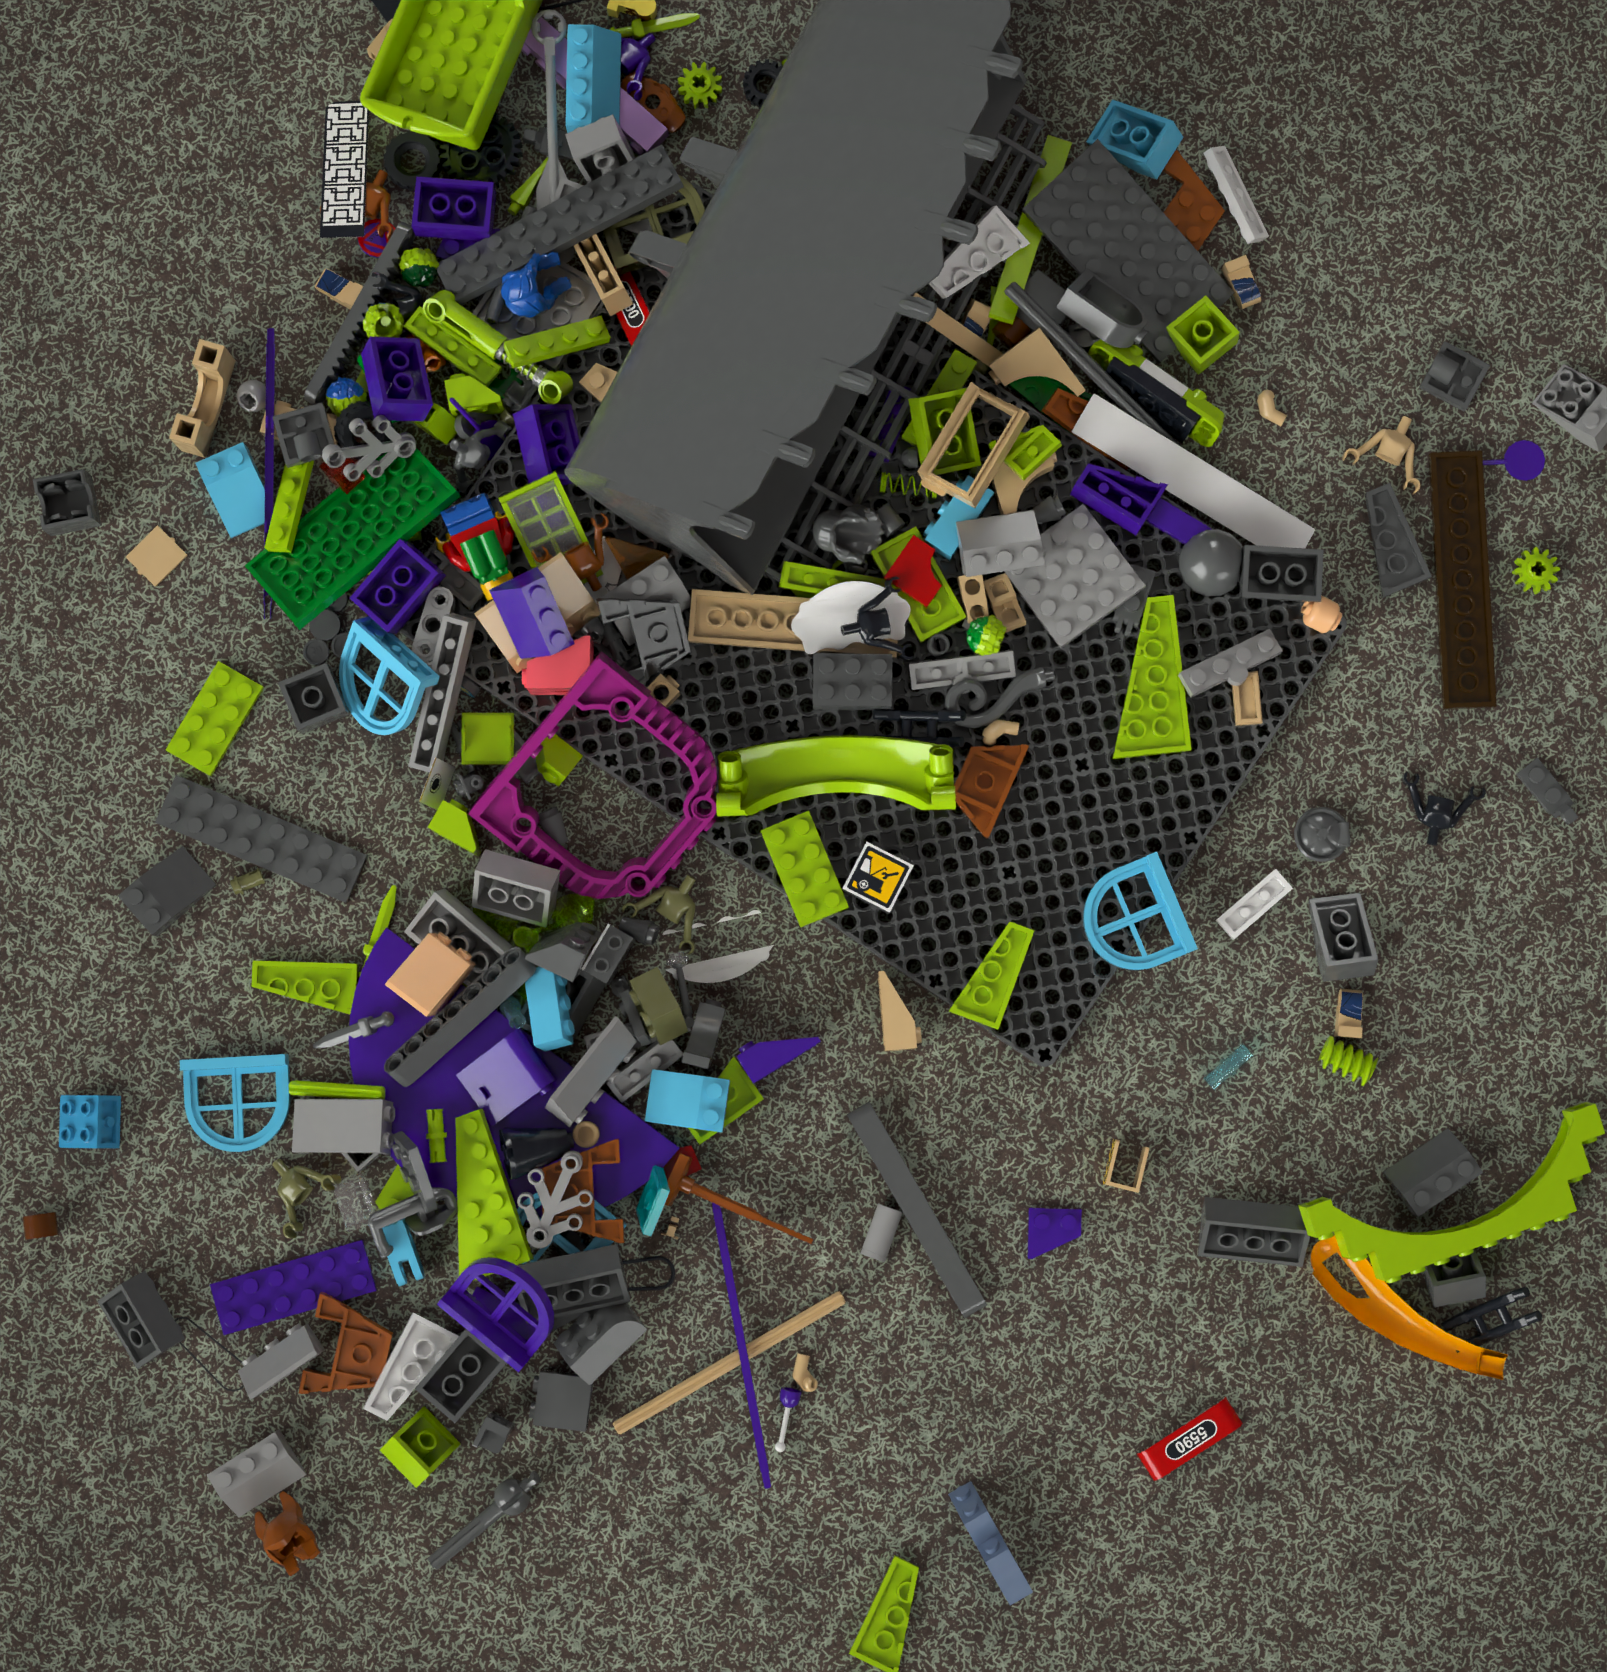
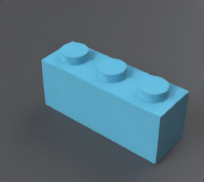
(943, 534)
(549, 1010)

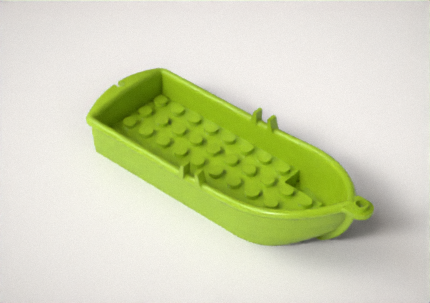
(447, 65)

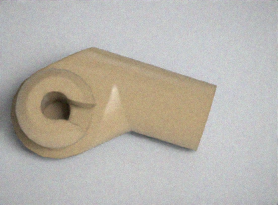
(1267, 408)
(802, 1375)

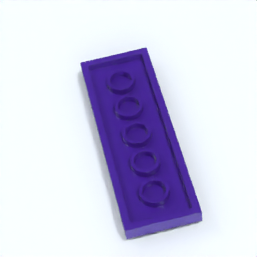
(292, 1287)

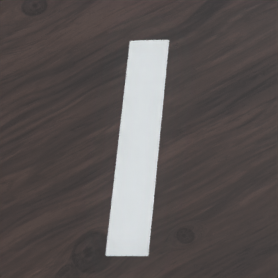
(1189, 477)

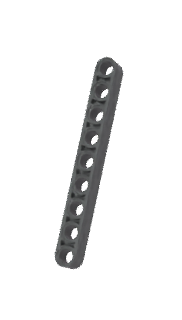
(917, 1210)

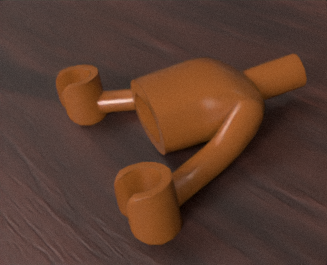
(378, 199)
(582, 557)

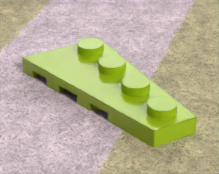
(312, 982)
(992, 983)

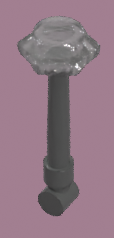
(678, 961)

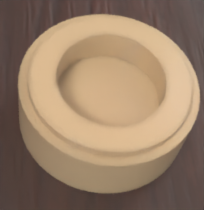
(586, 1134)

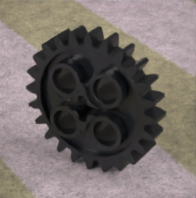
(484, 169)

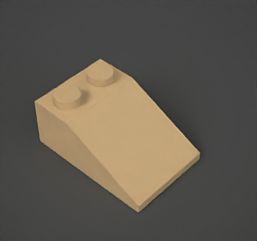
(897, 1022)

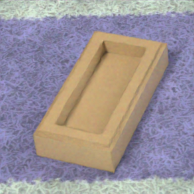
(1247, 701)

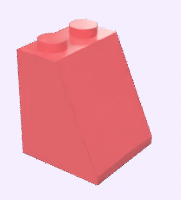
(560, 671)

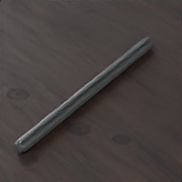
(1082, 358)

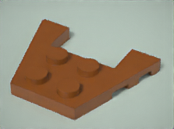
(1193, 207)
(583, 1179)
(359, 1353)

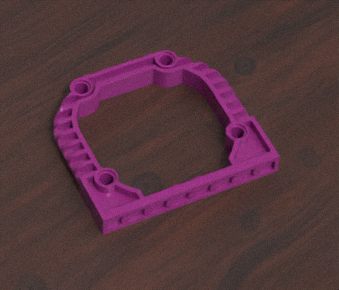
(601, 688)

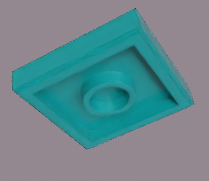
(652, 1200)

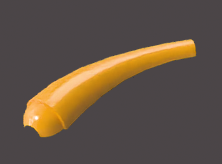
(1397, 1320)

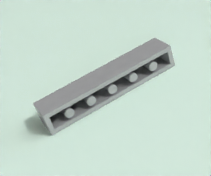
(442, 699)

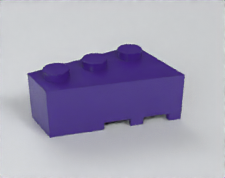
(1118, 496)

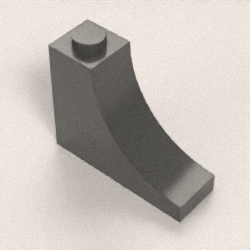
(704, 1034)

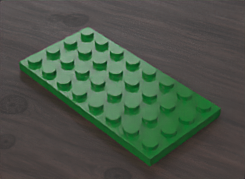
(351, 536)

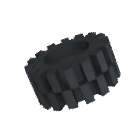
(753, 75)

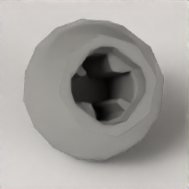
(252, 395)

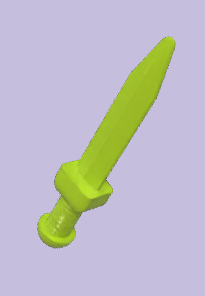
(639, 29)
(382, 921)

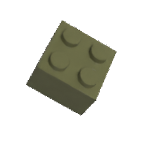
(657, 1006)

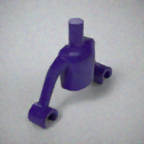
(635, 56)

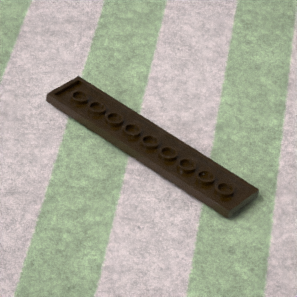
(1462, 580)

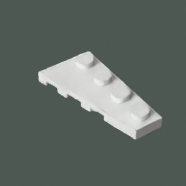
(994, 243)
(410, 1361)

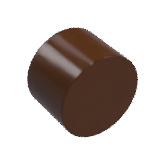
(1011, 334)
(40, 1225)

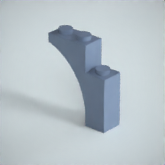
(990, 1543)

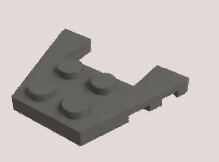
(656, 631)

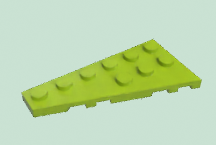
(485, 1205)

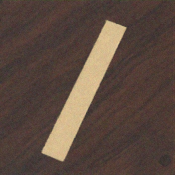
(963, 337)

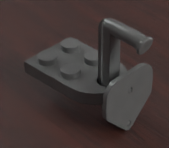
(420, 1210)

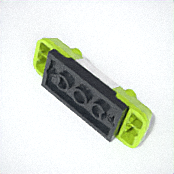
(1161, 395)

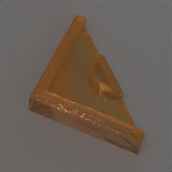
(633, 557)

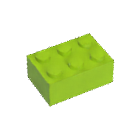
(929, 417)

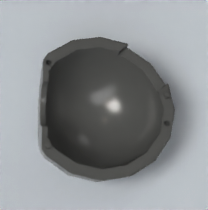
(1211, 562)

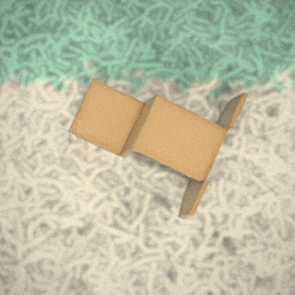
(672, 1228)

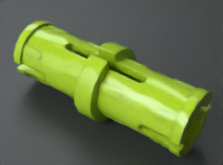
(436, 1135)

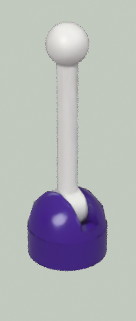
(789, 1398)

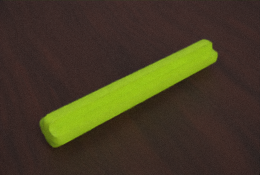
(336, 1090)

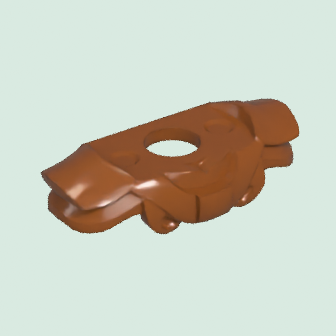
(668, 111)

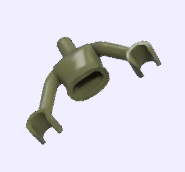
(673, 906)
(295, 1189)

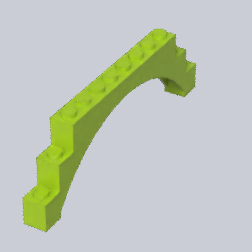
(1539, 1200)

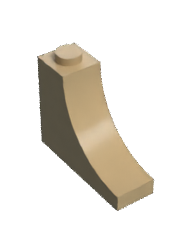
(1033, 357)
(1009, 486)

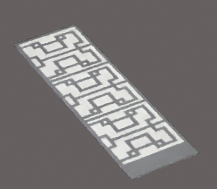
(344, 170)

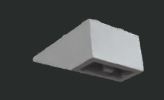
(1577, 406)

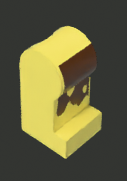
(640, 8)

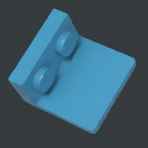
(89, 1121)

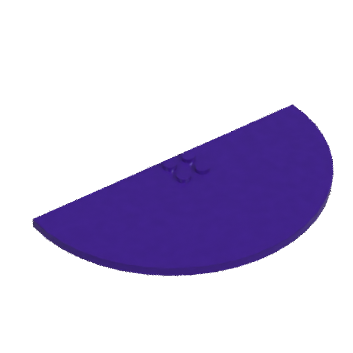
(441, 1089)

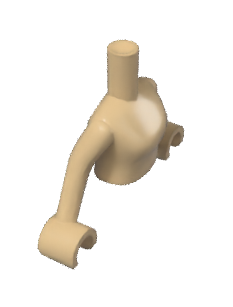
(1392, 449)

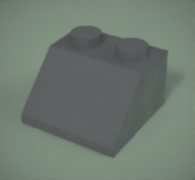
(1456, 1281)

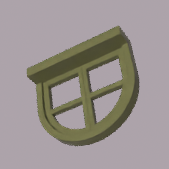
(624, 262)

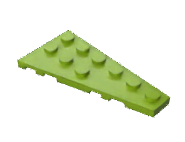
(1155, 700)

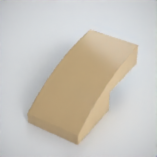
(1004, 602)

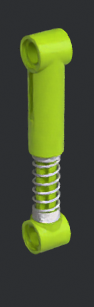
(444, 309)

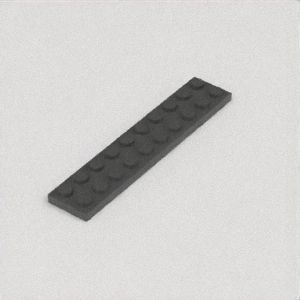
(560, 224)

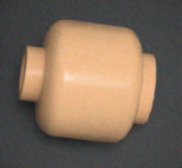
(1321, 615)

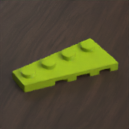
(885, 1625)

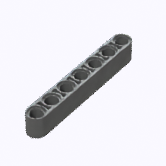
(459, 1017)

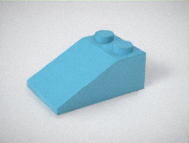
(1137, 138)
(235, 488)
(687, 1100)

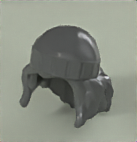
(848, 532)

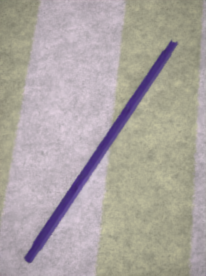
(269, 439)
(741, 1343)

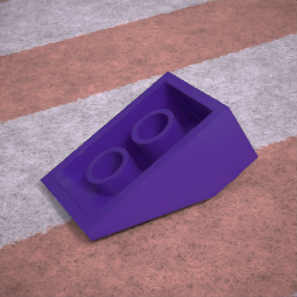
(768, 1056)

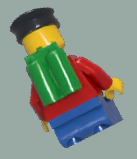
(478, 541)

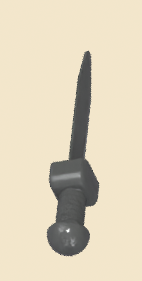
(365, 1027)

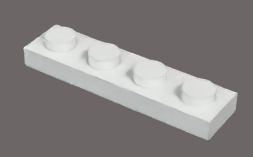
(1236, 194)

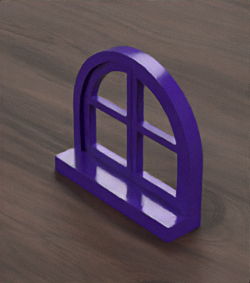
(487, 1324)

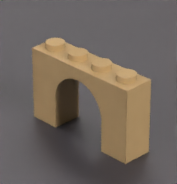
(214, 368)

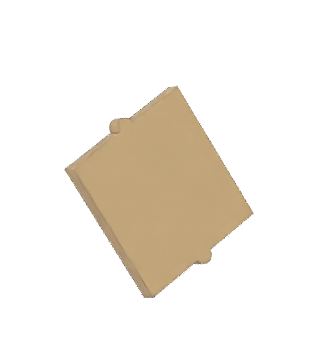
(156, 556)

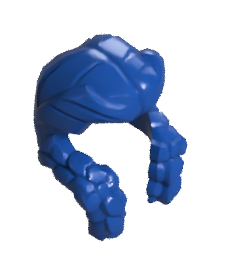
(521, 288)

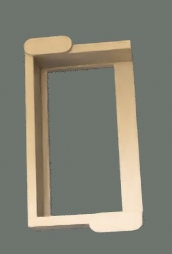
(995, 458)

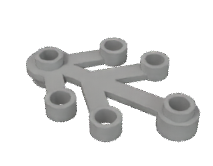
(401, 445)
(553, 1204)

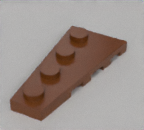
(1066, 411)

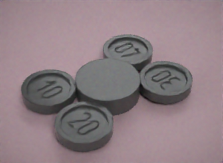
(326, 628)

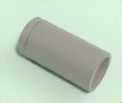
(881, 1232)

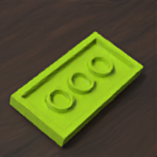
(942, 611)
(214, 718)
(804, 869)

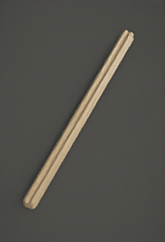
(728, 1363)

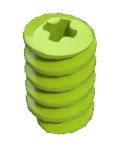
(1347, 1060)

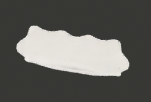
(821, 617)
(723, 967)

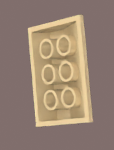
(570, 595)

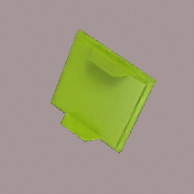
(487, 738)

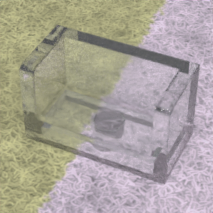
(355, 1201)

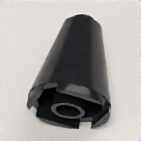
(532, 1148)

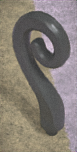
(1024, 682)

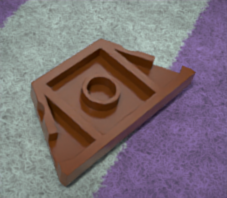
(986, 782)

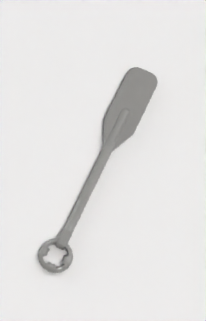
(553, 170)

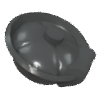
(1322, 834)

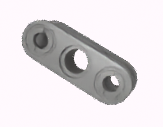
(431, 612)

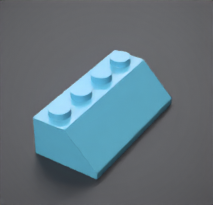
(592, 75)

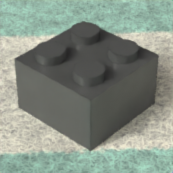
(314, 698)

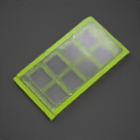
(543, 517)

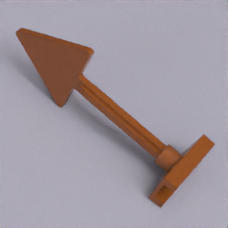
(679, 1181)

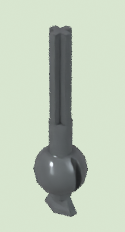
(510, 1499)

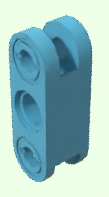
(404, 1250)

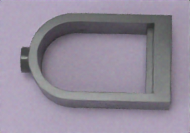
(1104, 311)

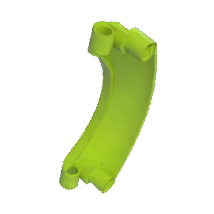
(801, 767)

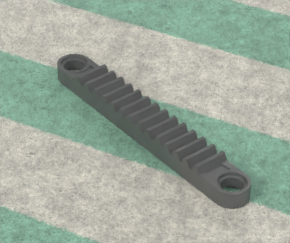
(352, 327)

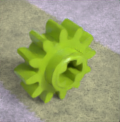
(700, 94)
(1528, 577)

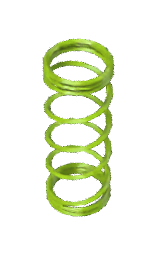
(884, 479)

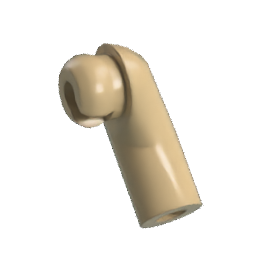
(998, 728)

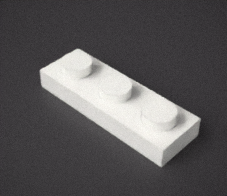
(1254, 904)

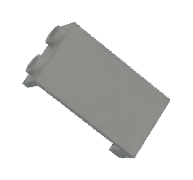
(343, 1126)

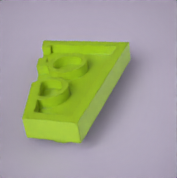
(741, 1097)

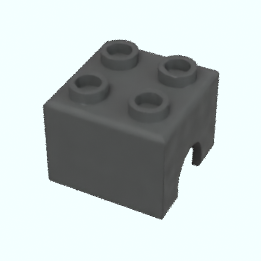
(67, 502)

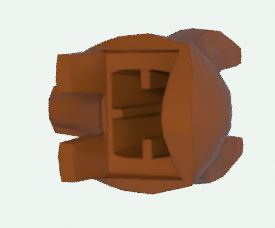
(287, 1535)

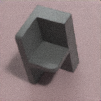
(493, 1433)

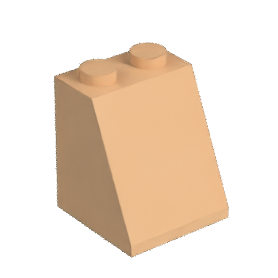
(431, 974)

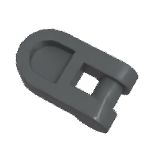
(465, 428)

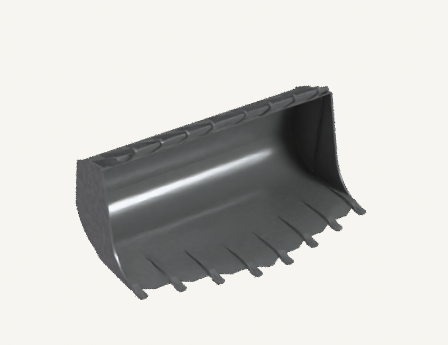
(803, 277)

